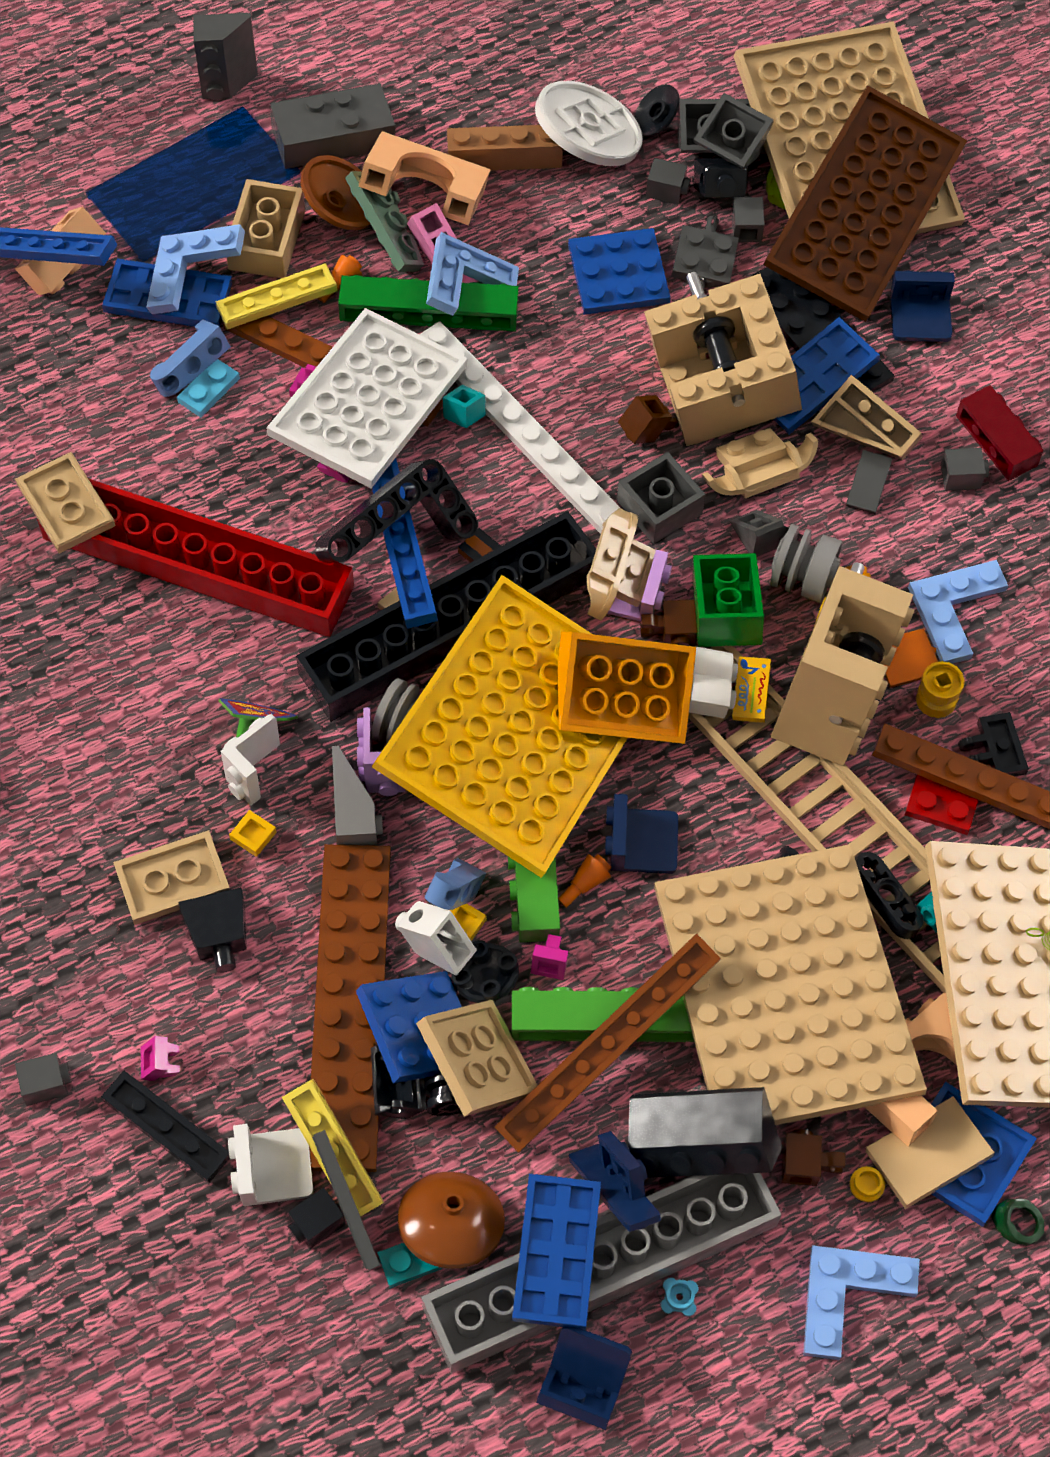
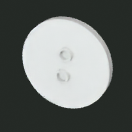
(588, 123)

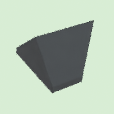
(759, 531)

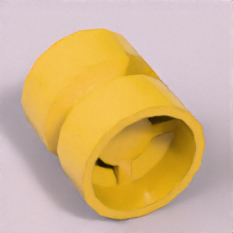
(939, 689)

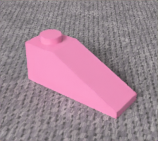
(426, 228)

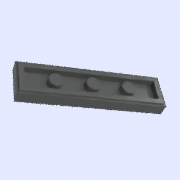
(345, 1200)

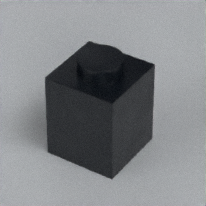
(315, 1219)

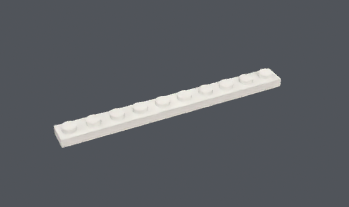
(529, 435)

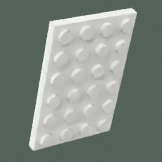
(367, 397)

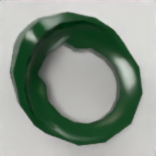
(1001, 1218)

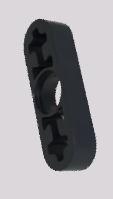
(888, 909)

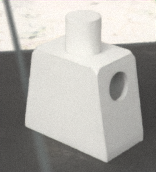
(427, 927)

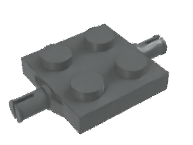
(705, 253)

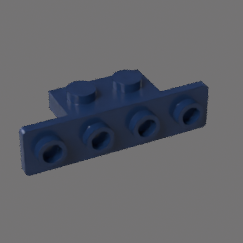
(620, 1180)

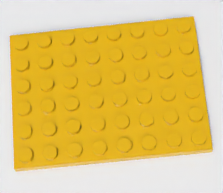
(489, 735)

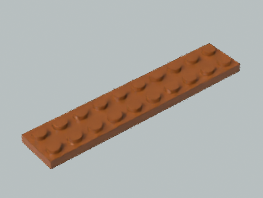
(349, 955)

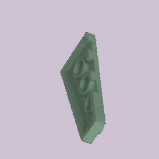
(388, 225)

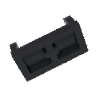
(395, 1099)

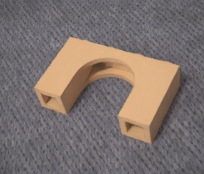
(399, 158)
(931, 1032)

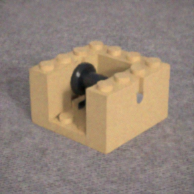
(746, 375)
(844, 666)

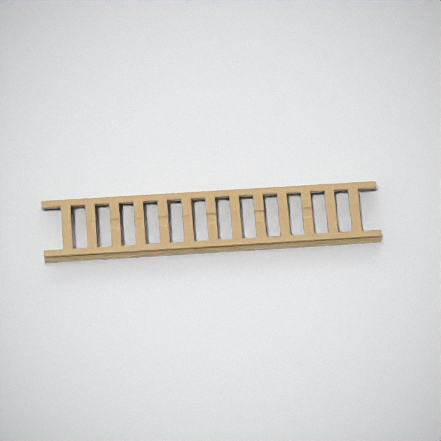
(842, 777)

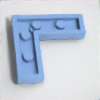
(180, 249)
(455, 258)
(935, 600)
(838, 1269)

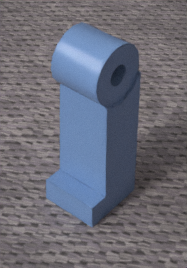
(190, 359)
(456, 886)

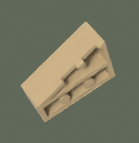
(867, 420)

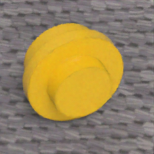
(867, 1184)

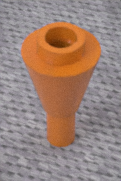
(345, 266)
(590, 874)

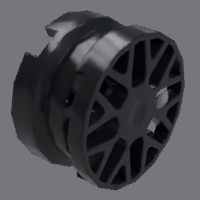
(441, 1100)

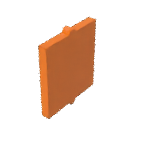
(910, 658)

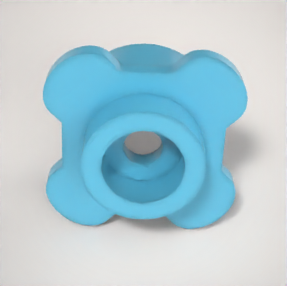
(686, 1289)

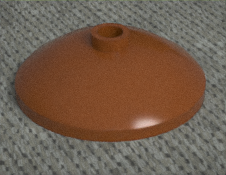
(329, 193)
(451, 1235)

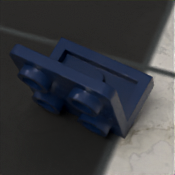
(921, 306)
(641, 838)
(585, 1376)

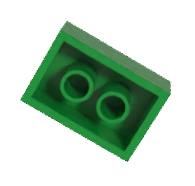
(727, 600)

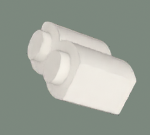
(713, 683)

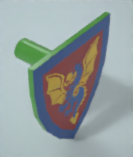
(250, 712)

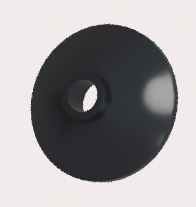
(657, 109)

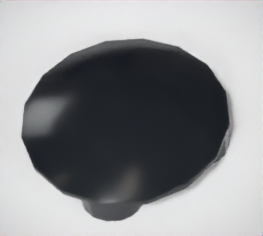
(488, 973)

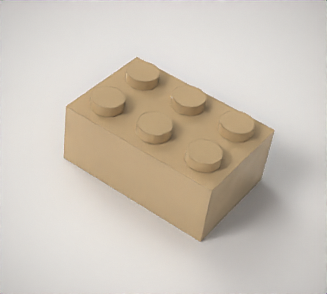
(271, 224)

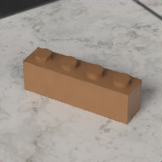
(505, 147)

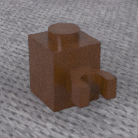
(646, 419)
(675, 624)
(804, 1160)

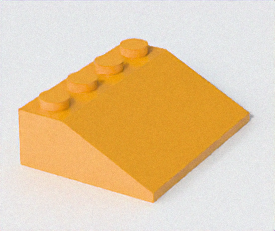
(624, 687)

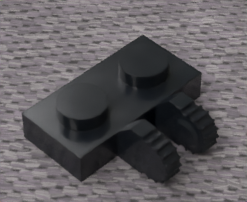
(1000, 742)

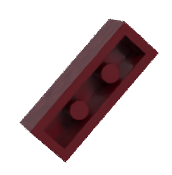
(999, 432)

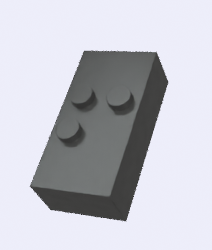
(330, 124)

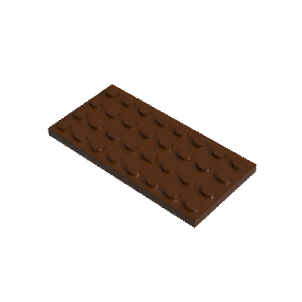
(865, 203)

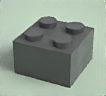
(661, 497)

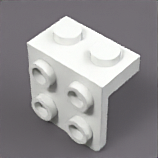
(244, 752)
(270, 1166)

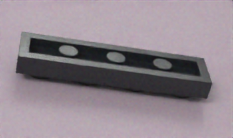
(166, 1126)

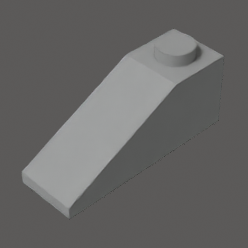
(353, 806)

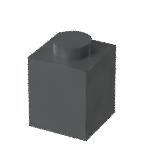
(667, 181)
(748, 219)
(963, 469)
(43, 1078)

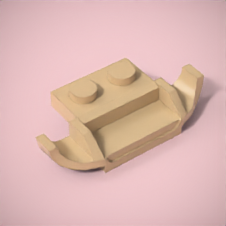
(760, 463)
(619, 565)

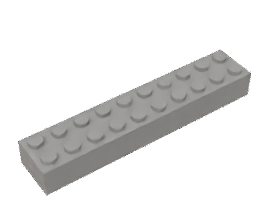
(696, 1222)

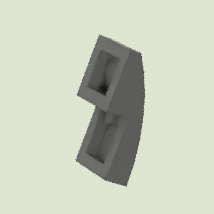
(869, 481)

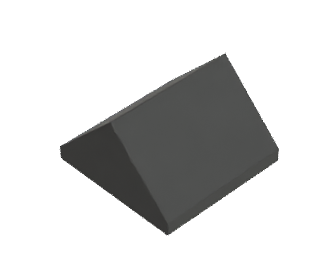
(734, 131)

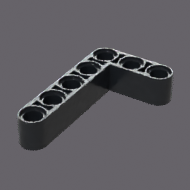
(395, 506)

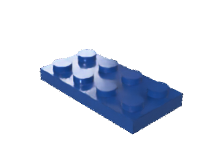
(131, 285)
(824, 367)
(556, 1251)

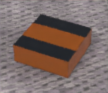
(477, 546)

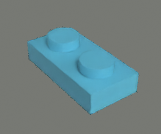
(208, 388)

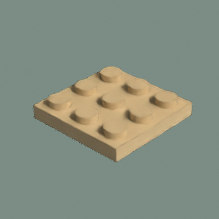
(477, 1057)

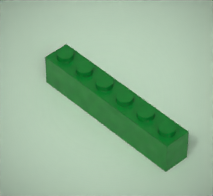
(405, 303)

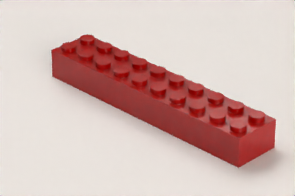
(220, 561)

